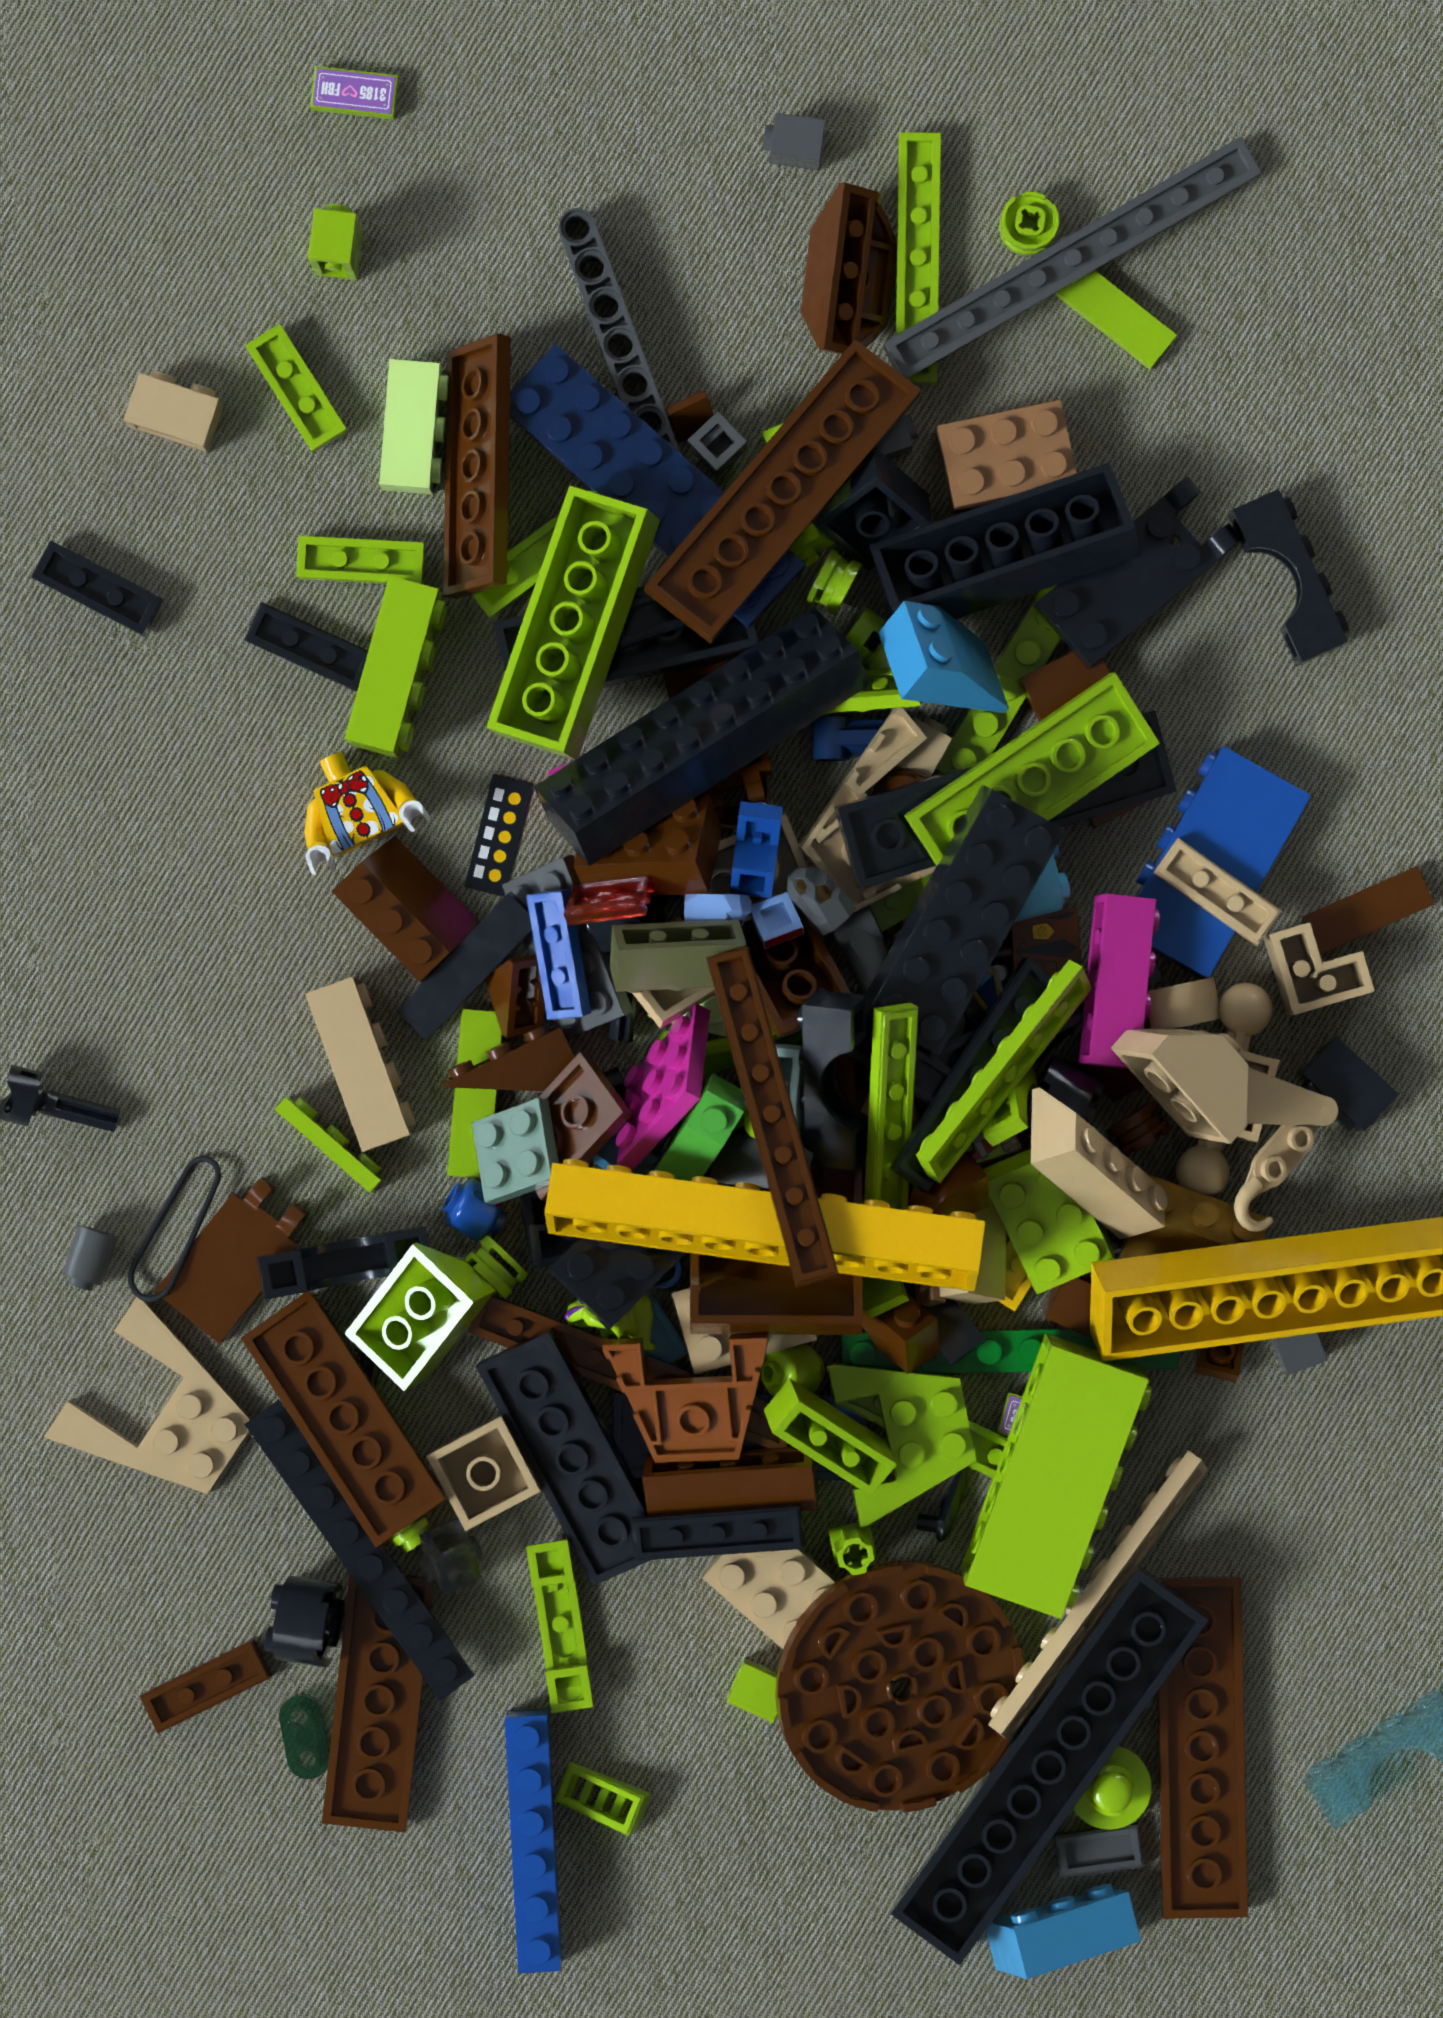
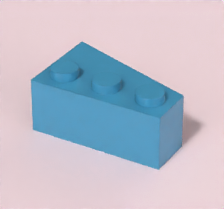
(1062, 1932)

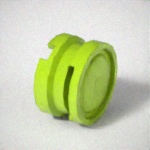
(1028, 223)
(834, 582)
(493, 1270)

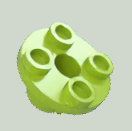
(1117, 1792)

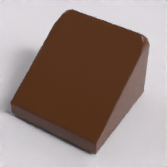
(689, 415)

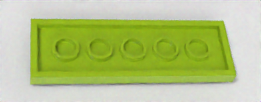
(1046, 764)

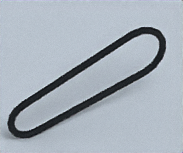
(160, 1217)

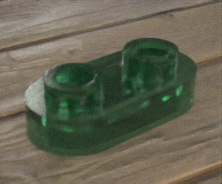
(304, 1737)

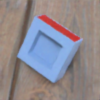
(776, 920)

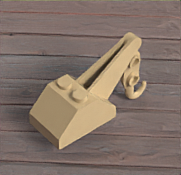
(1216, 1095)

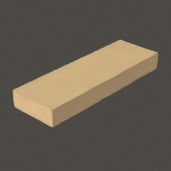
(1217, 891)

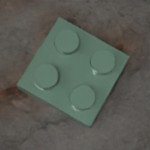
(515, 1150)

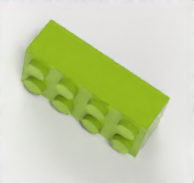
(395, 668)

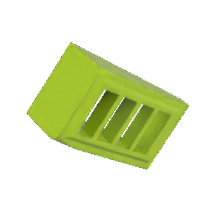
(608, 1784)

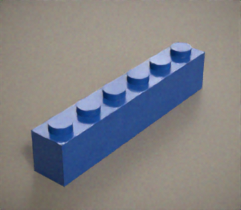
(533, 1840)

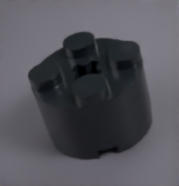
(1070, 1086)
(305, 1621)

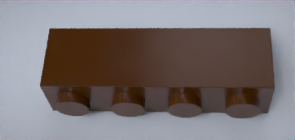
(754, 1480)

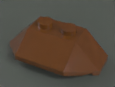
(849, 270)

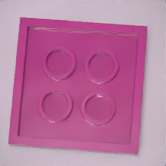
(663, 1086)

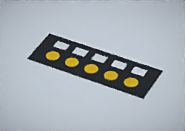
(498, 835)

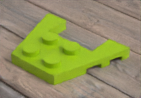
(923, 1427)

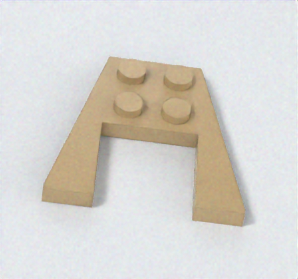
(824, 841)
(192, 1433)

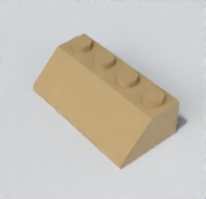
(1093, 1170)

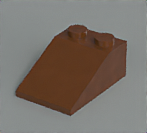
(791, 974)

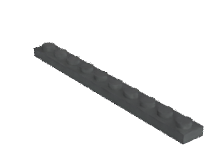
(1071, 259)

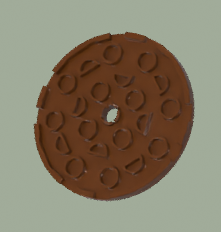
(838, 1686)

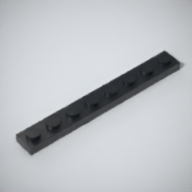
(369, 1566)

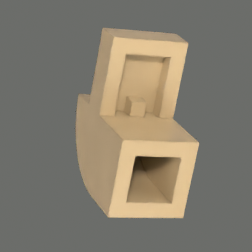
(1183, 1005)

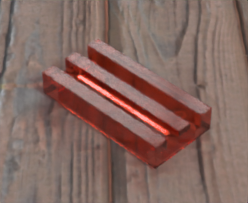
(609, 900)

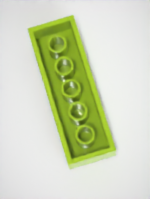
(573, 622)

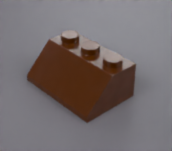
(406, 908)

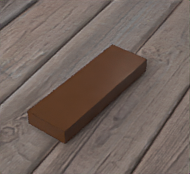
(1369, 909)
(205, 1686)

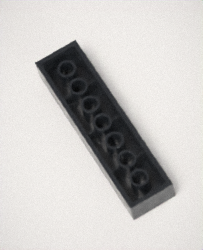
(702, 735)

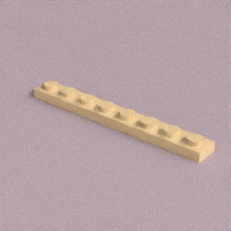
(1107, 1581)

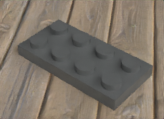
(604, 1000)

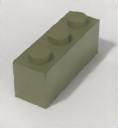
(669, 953)

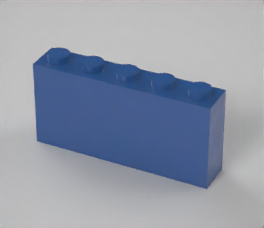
(1240, 824)

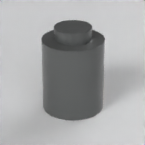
(89, 1257)

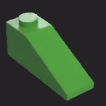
(704, 1130)

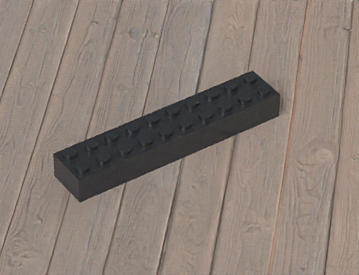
(1049, 1764)

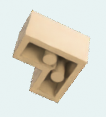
(1306, 980)

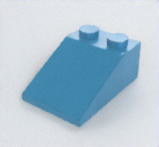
(940, 660)

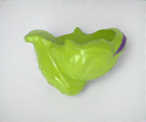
(634, 1324)

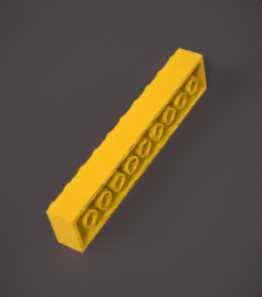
(744, 1226)
(1267, 1289)

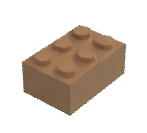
(1003, 454)

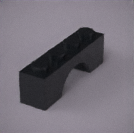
(1270, 530)
(832, 1127)
(335, 1262)

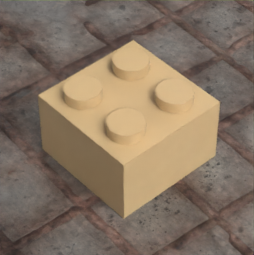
(483, 1472)

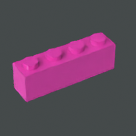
(1118, 974)

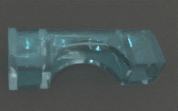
(1343, 1784)

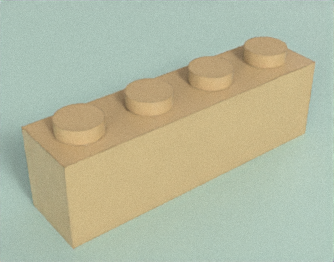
(359, 1063)

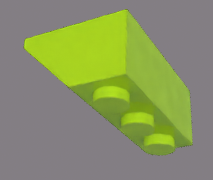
(419, 1314)

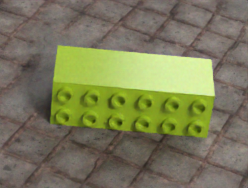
(1055, 1476)

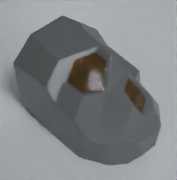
(818, 899)

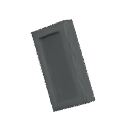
(1098, 1850)

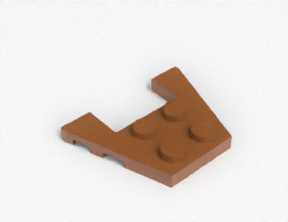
(691, 1415)

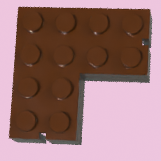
(763, 1297)

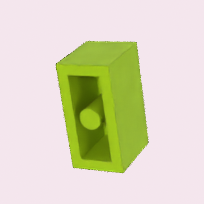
(335, 242)

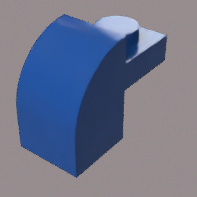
(756, 849)

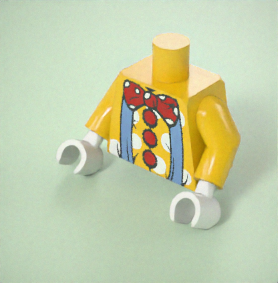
(355, 810)

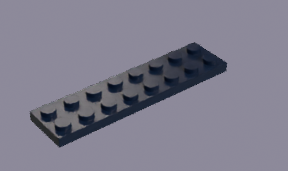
(625, 459)

